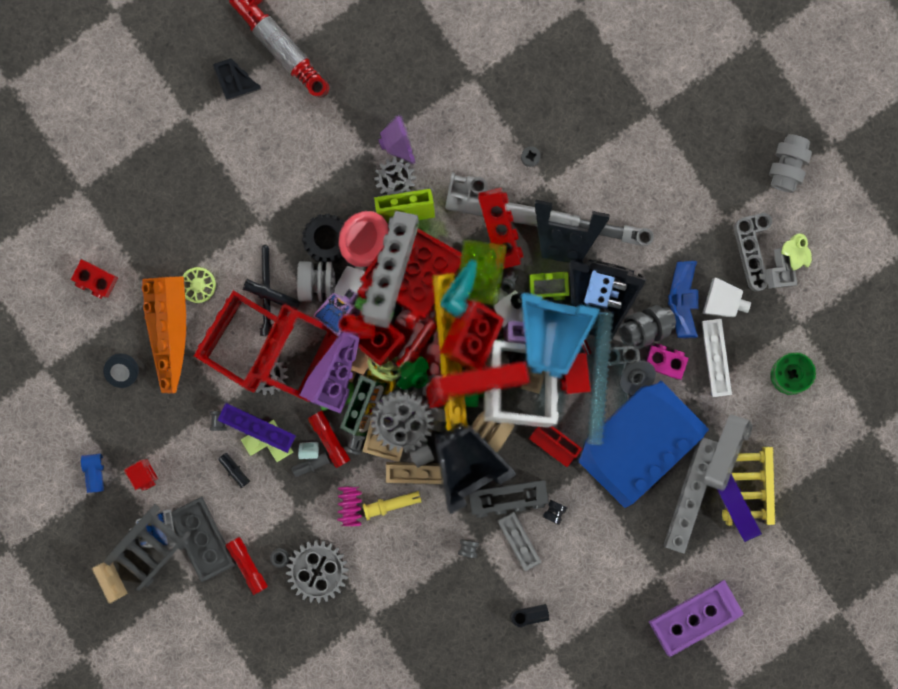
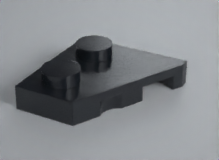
(234, 80)

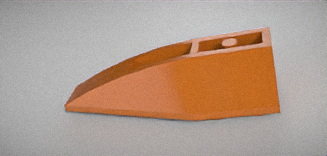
(166, 327)

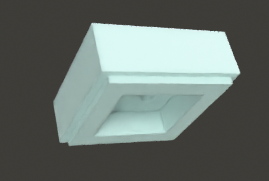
(308, 450)

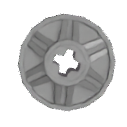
(315, 281)

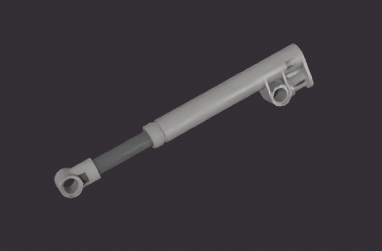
(465, 200)

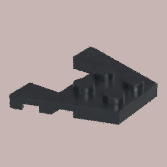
(566, 241)

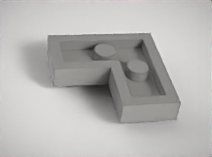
(782, 275)

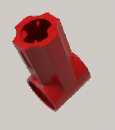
(357, 326)

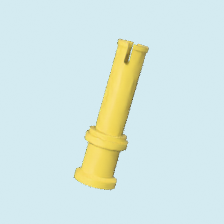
(382, 507)

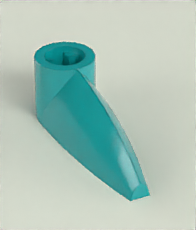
(456, 296)

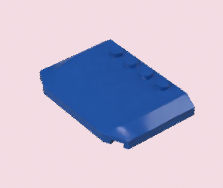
(642, 442)

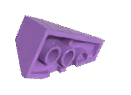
(330, 378)

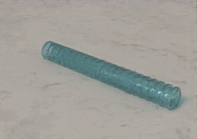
(600, 378)

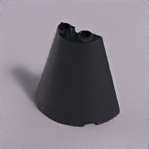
(580, 277)
(467, 464)

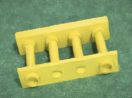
(765, 476)

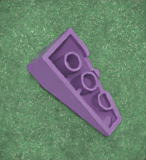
(396, 141)

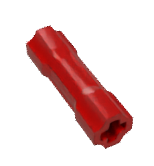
(331, 443)
(253, 578)

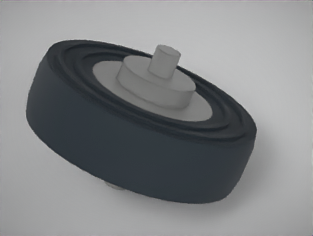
(121, 370)

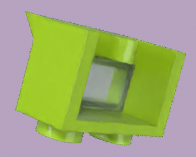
(549, 285)

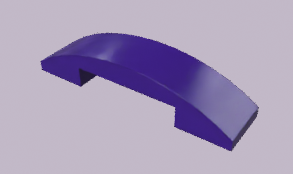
(739, 510)

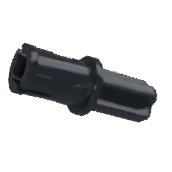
(233, 470)

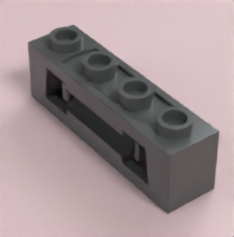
(502, 507)

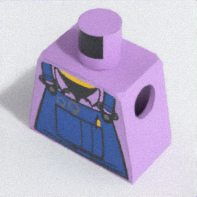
(335, 307)

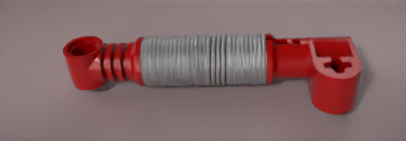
(280, 45)

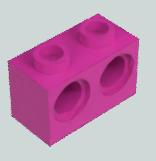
(664, 366)

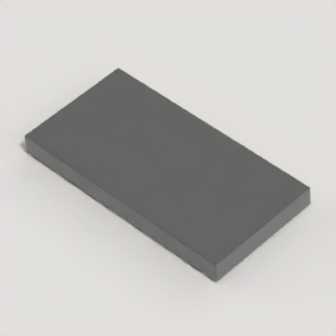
(205, 543)

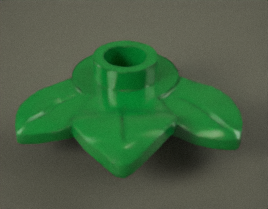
(413, 374)

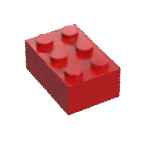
(472, 336)

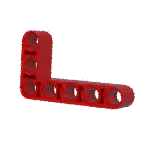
(445, 387)

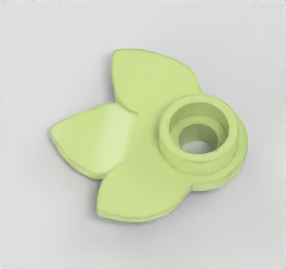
(797, 251)

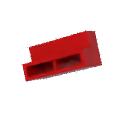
(555, 444)

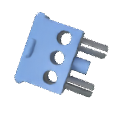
(595, 287)

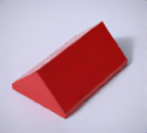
(384, 346)

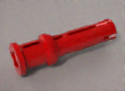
(412, 352)

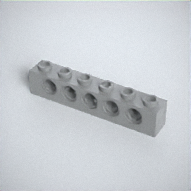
(381, 314)
(690, 496)

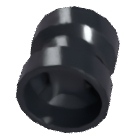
(555, 507)

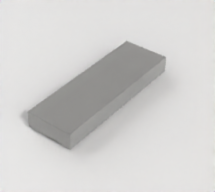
(519, 541)

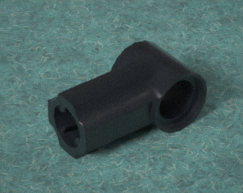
(531, 615)

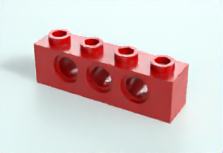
(488, 200)

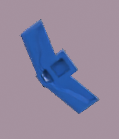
(683, 299)

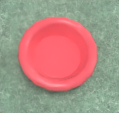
(362, 238)

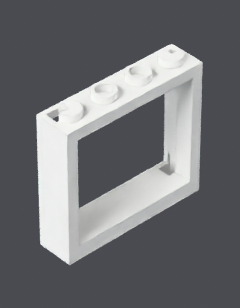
(492, 398)

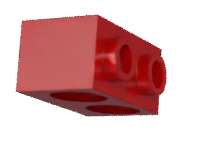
(96, 275)
(141, 475)

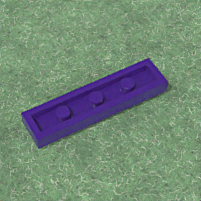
(256, 427)

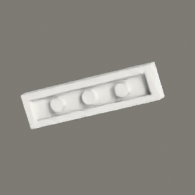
(716, 358)

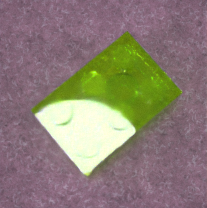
(489, 269)

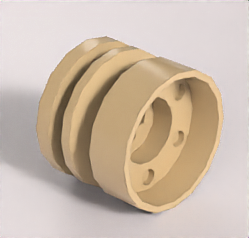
(492, 432)

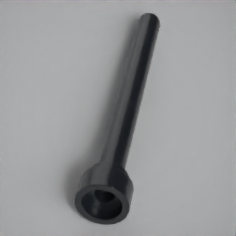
(266, 326)

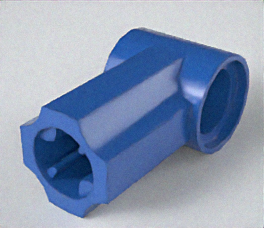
(93, 468)

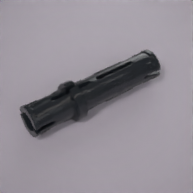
(263, 291)

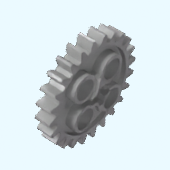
(391, 409)
(302, 563)

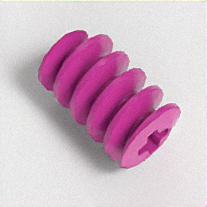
(349, 506)

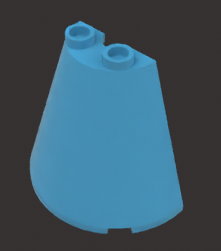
(554, 333)

